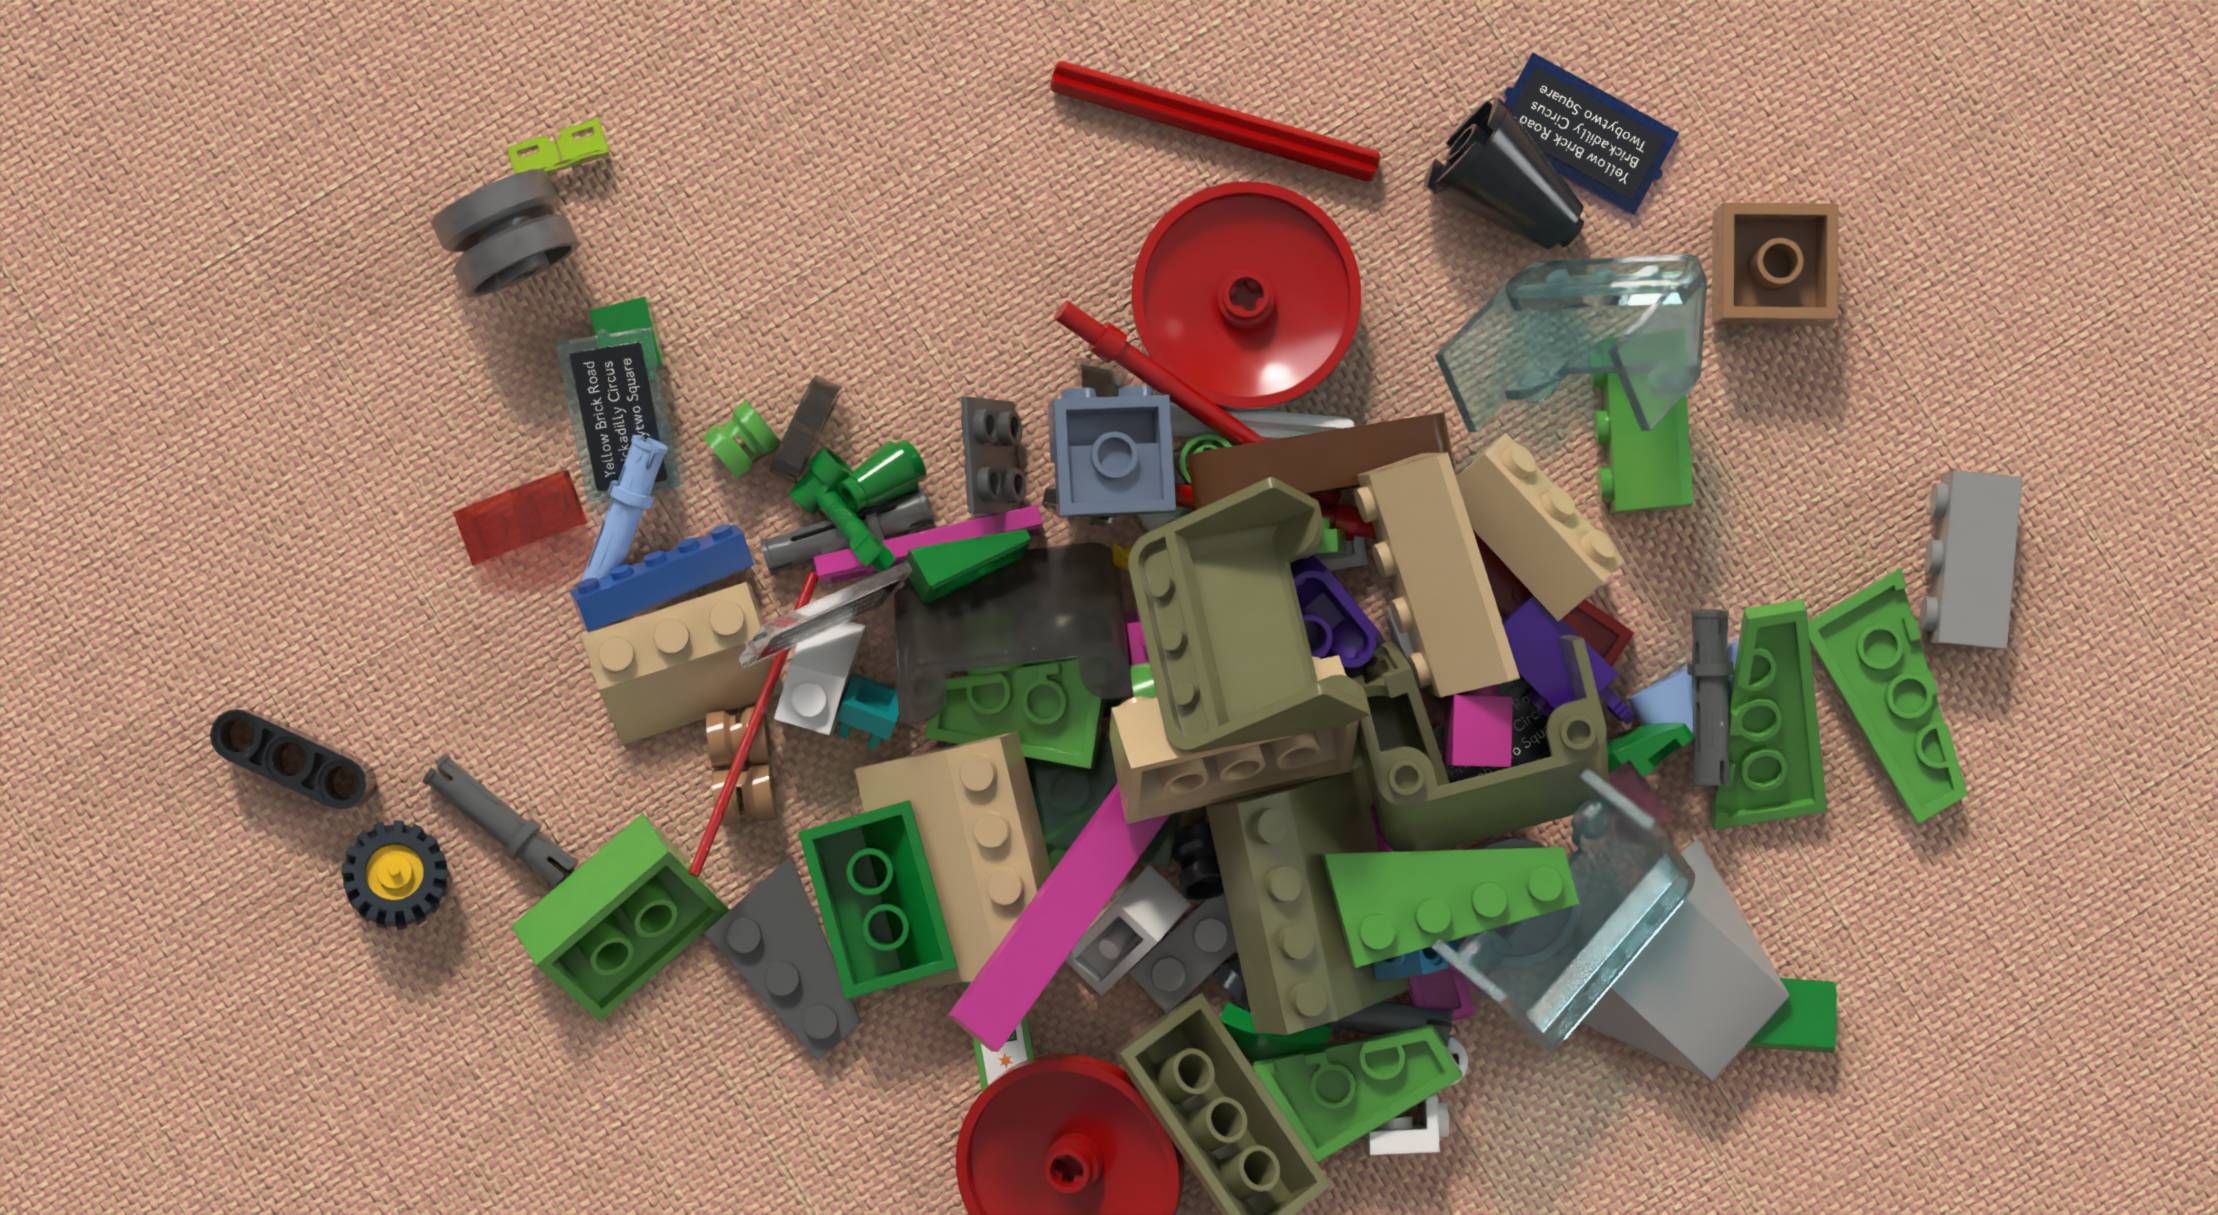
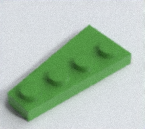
(1883, 679)
(1772, 723)

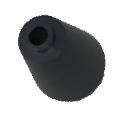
(1506, 179)

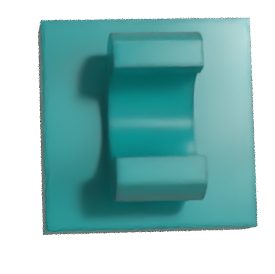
(868, 708)

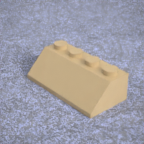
(1435, 575)
(1165, 780)

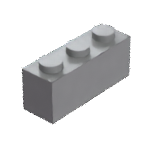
(1971, 559)

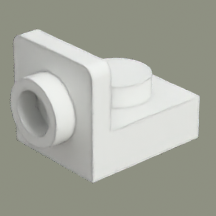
(1404, 1137)

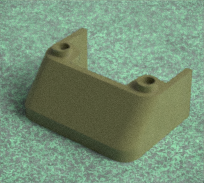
(1427, 817)

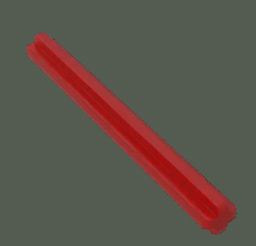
(1215, 121)

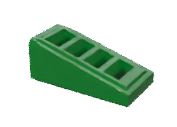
(954, 564)

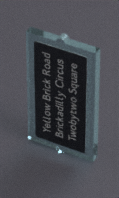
(610, 397)

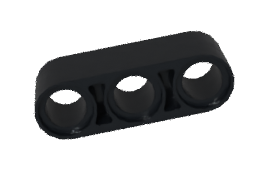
(266, 753)

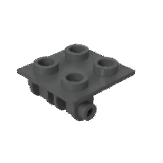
(991, 456)

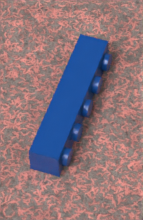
(661, 577)

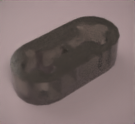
(805, 429)

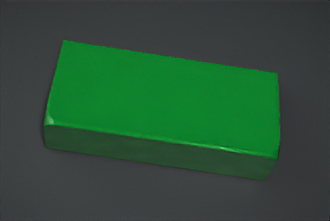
(1804, 1020)

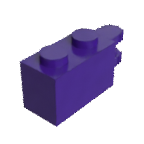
(1539, 659)

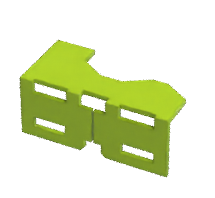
(577, 151)

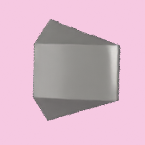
(1696, 984)

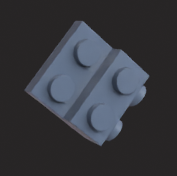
(1112, 453)

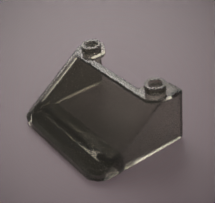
(1032, 611)

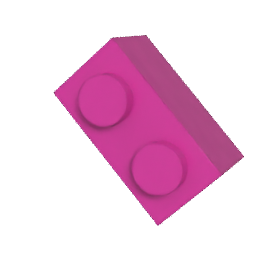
(1478, 728)

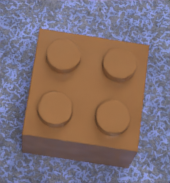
(1775, 264)

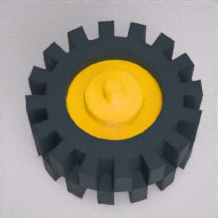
(395, 875)

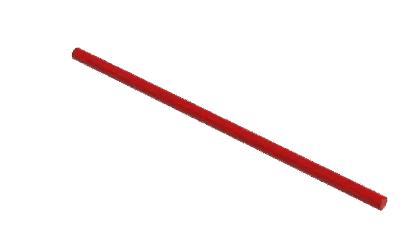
(747, 741)

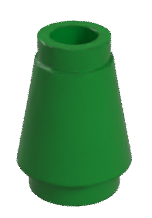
(884, 476)

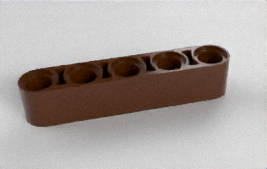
(1316, 460)

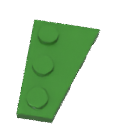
(1041, 702)

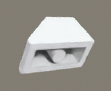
(820, 678)
(1127, 930)

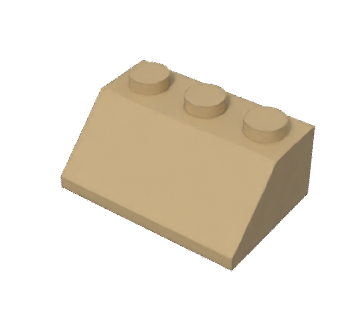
(1535, 527)
(679, 663)

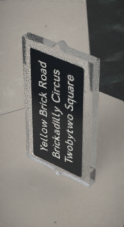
(824, 614)

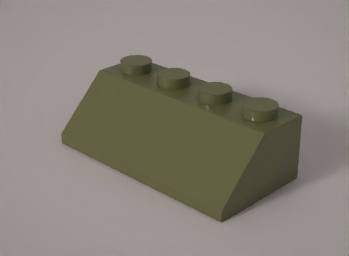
(1221, 1114)

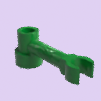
(820, 491)

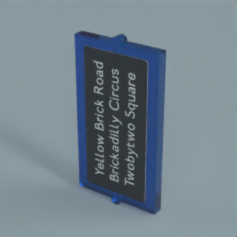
(1590, 133)

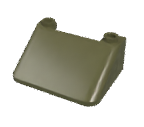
(1230, 625)

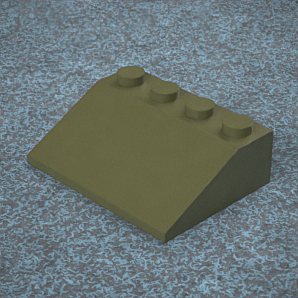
(1283, 901)

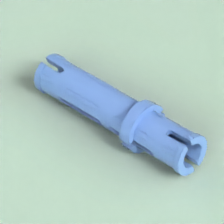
(628, 501)

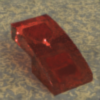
(520, 517)

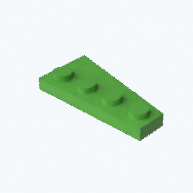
(1416, 897)

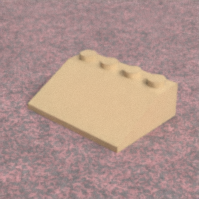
(976, 835)

